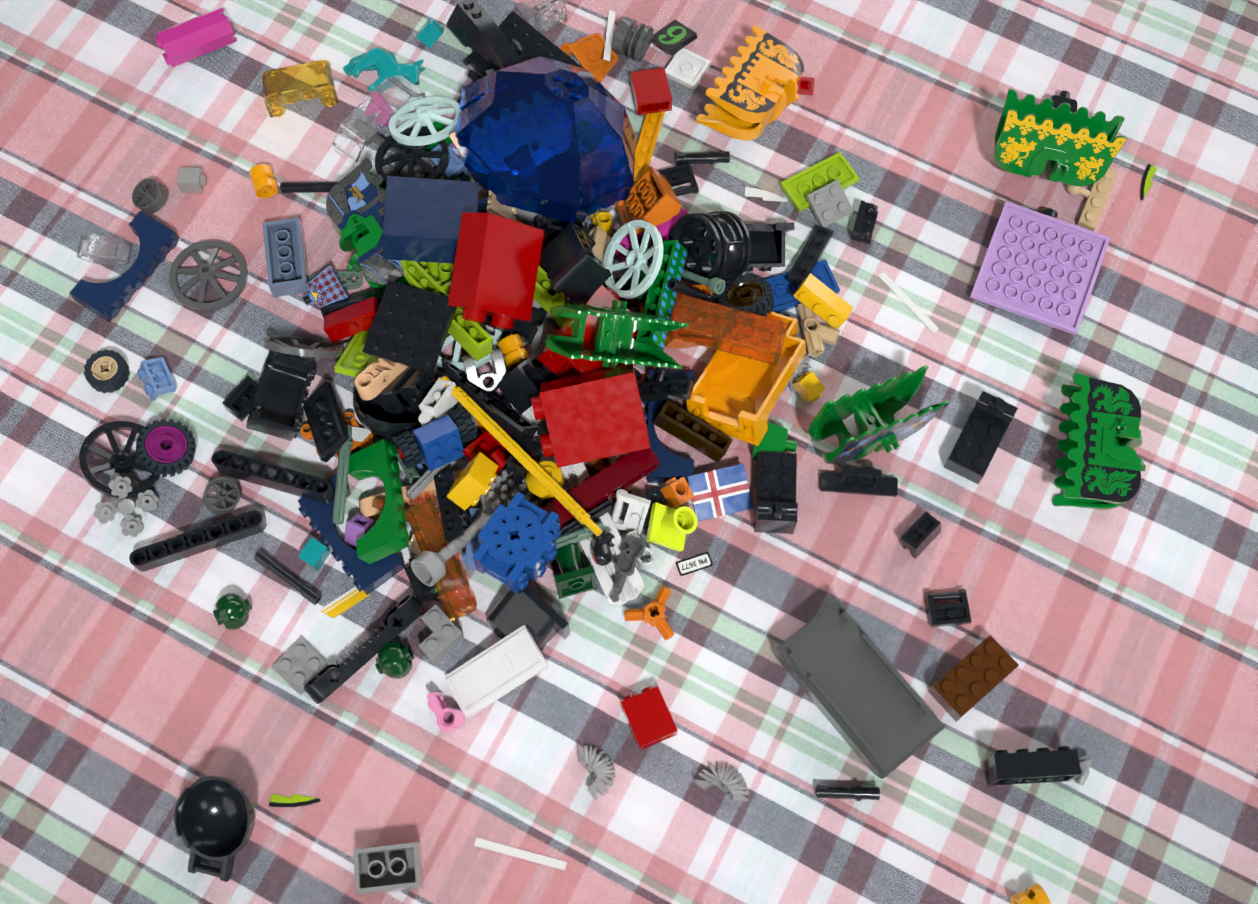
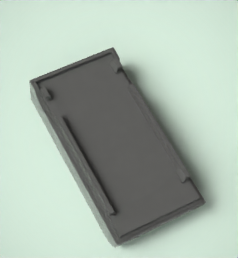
(858, 690)

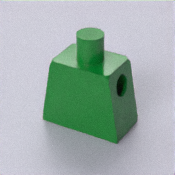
(775, 441)

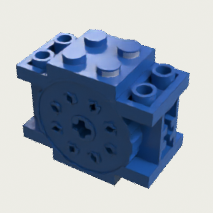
(517, 543)

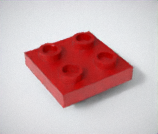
(490, 448)

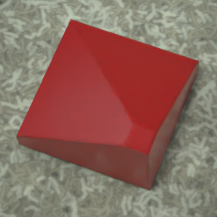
(805, 86)

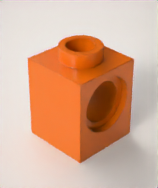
(680, 497)

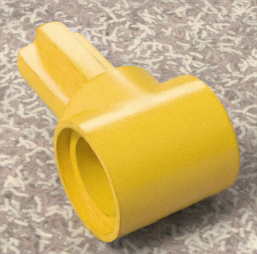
(603, 220)

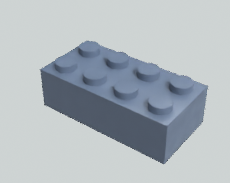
(286, 257)

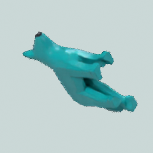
(386, 67)

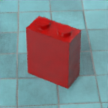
(651, 91)
(648, 717)

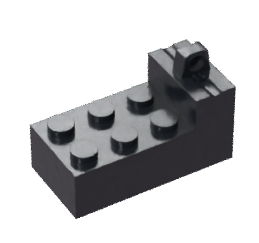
(525, 382)
(980, 437)
(776, 493)

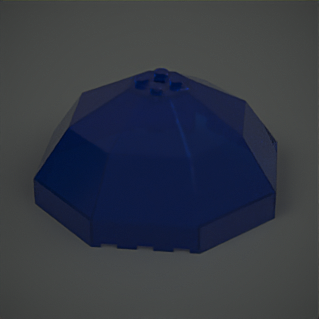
(547, 139)

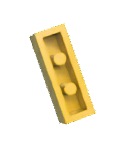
(823, 301)

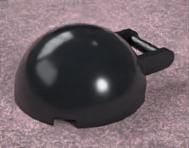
(384, 423)
(215, 823)

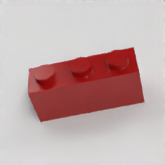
(350, 319)

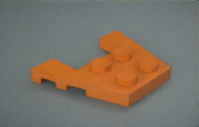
(590, 54)

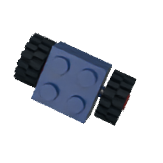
(437, 441)

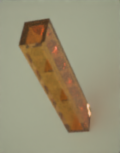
(430, 537)

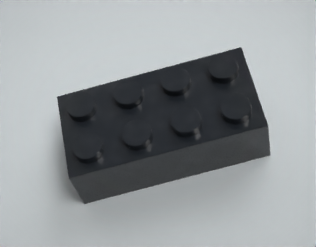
(1032, 767)

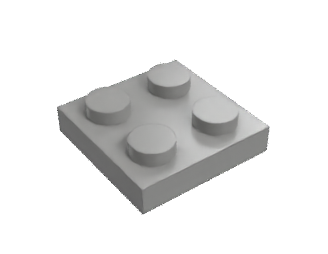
(829, 204)
(299, 665)

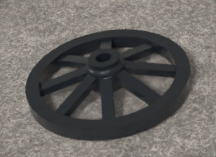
(411, 157)
(119, 455)

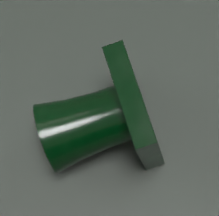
(574, 577)

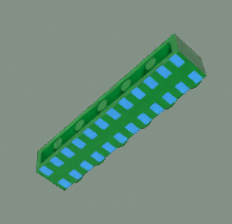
(661, 300)

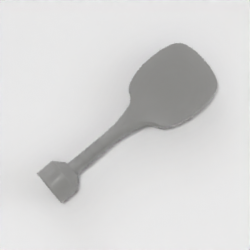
(431, 566)

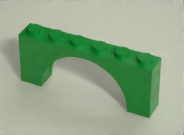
(390, 530)

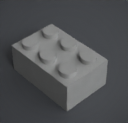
(388, 869)

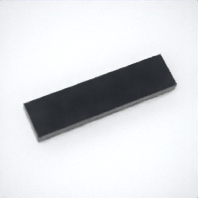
(810, 255)

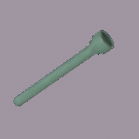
(715, 284)

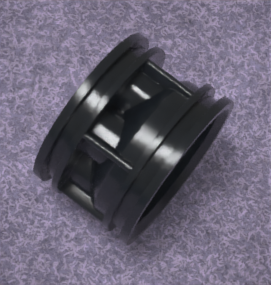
(731, 243)

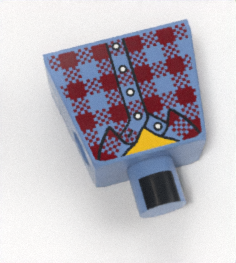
(325, 289)

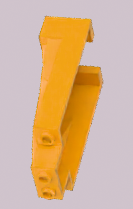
(740, 392)

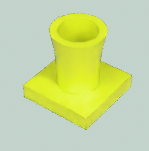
(670, 526)

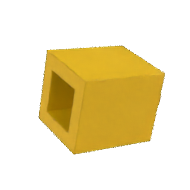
(809, 387)

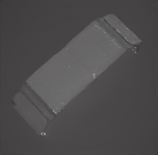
(372, 115)

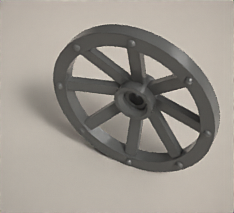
(208, 277)
(301, 348)

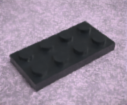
(326, 421)

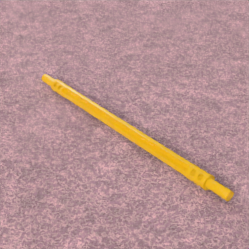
(530, 464)

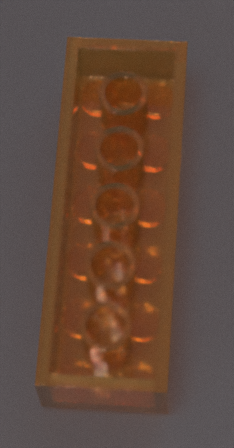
(729, 329)

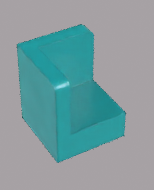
(430, 32)
(314, 554)

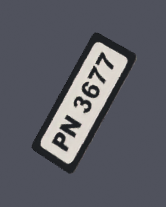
(694, 563)

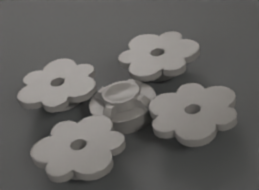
(125, 506)

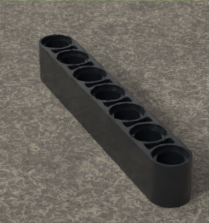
(273, 476)
(188, 540)

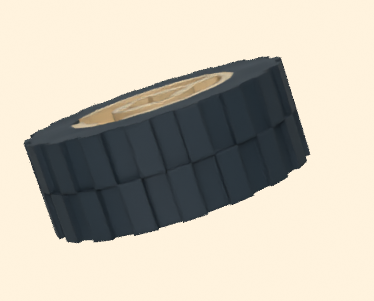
(110, 380)

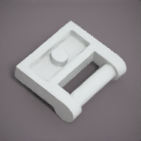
(635, 514)

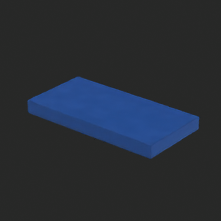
(784, 290)

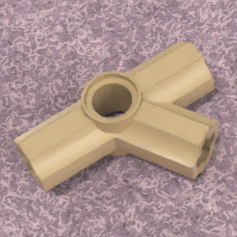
(821, 333)

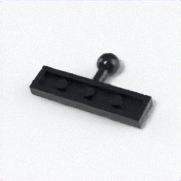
(665, 390)

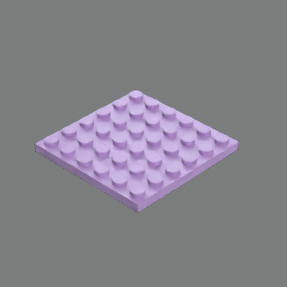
(1040, 268)

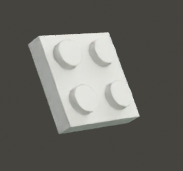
(687, 68)

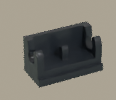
(864, 222)
(241, 399)
(533, 449)
(921, 534)

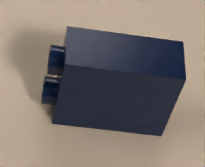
(426, 217)

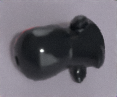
(601, 550)

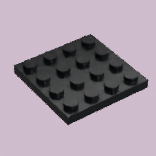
(410, 327)

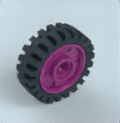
(169, 434)

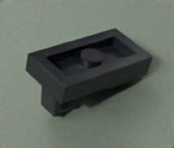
(420, 589)

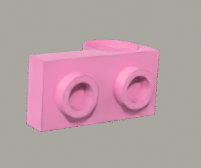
(439, 706)

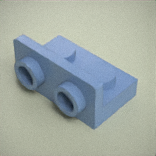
(455, 166)
(156, 377)

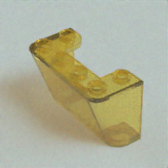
(298, 84)

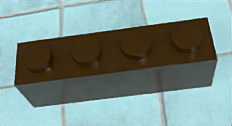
(692, 431)

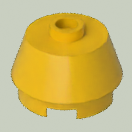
(537, 488)

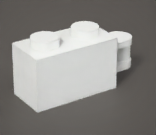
(437, 402)

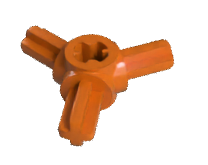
(657, 621)

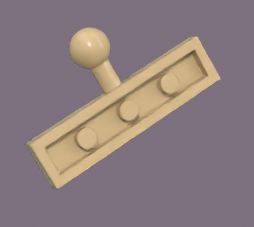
(1095, 199)

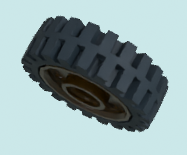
(748, 295)

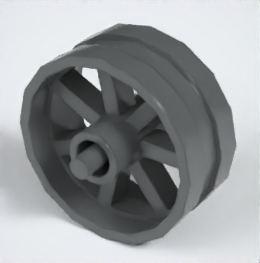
(153, 199)
(221, 496)

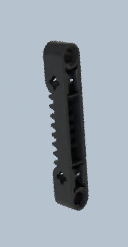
(323, 685)

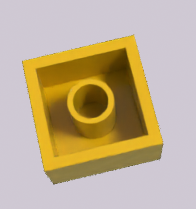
(473, 481)

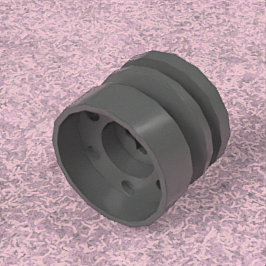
(632, 38)

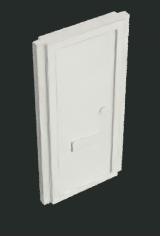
(496, 671)

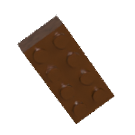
(973, 678)

